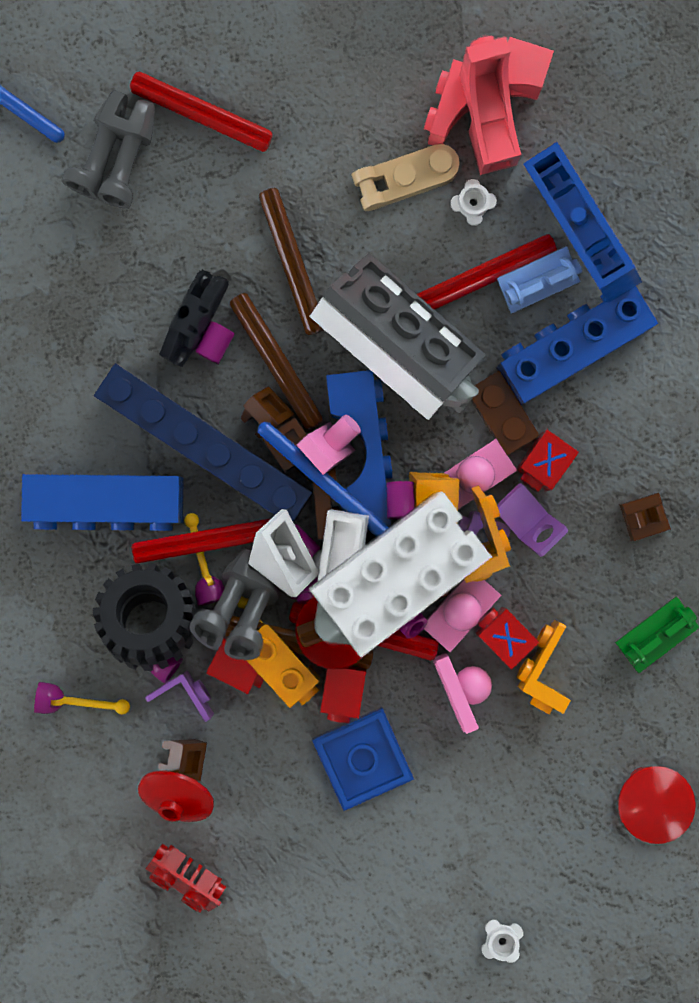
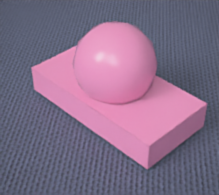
(481, 469)
(460, 612)
(467, 687)

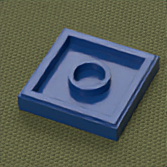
(362, 759)

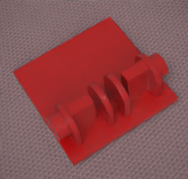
(197, 896)

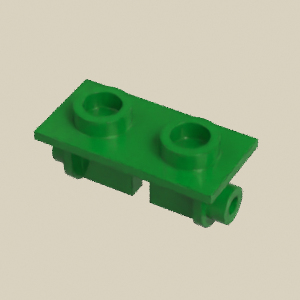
(658, 634)

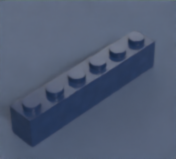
(202, 443)

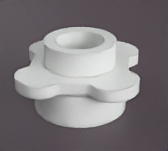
(475, 191)
(503, 952)

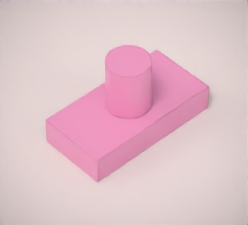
(330, 443)

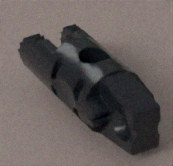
(193, 317)

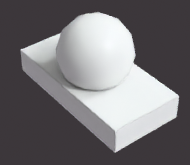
(343, 537)

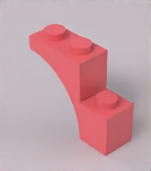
(526, 78)
(489, 103)

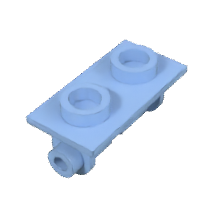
(539, 279)

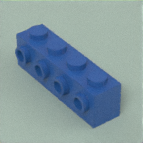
(575, 345)

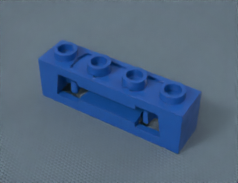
(583, 222)

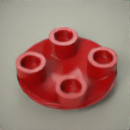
(656, 804)

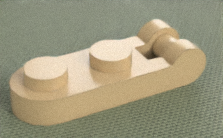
(407, 175)

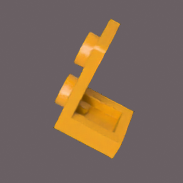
(497, 539)
(284, 670)
(542, 695)

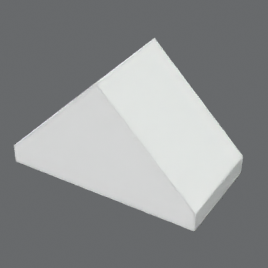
(282, 555)

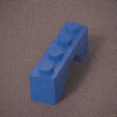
(358, 396)

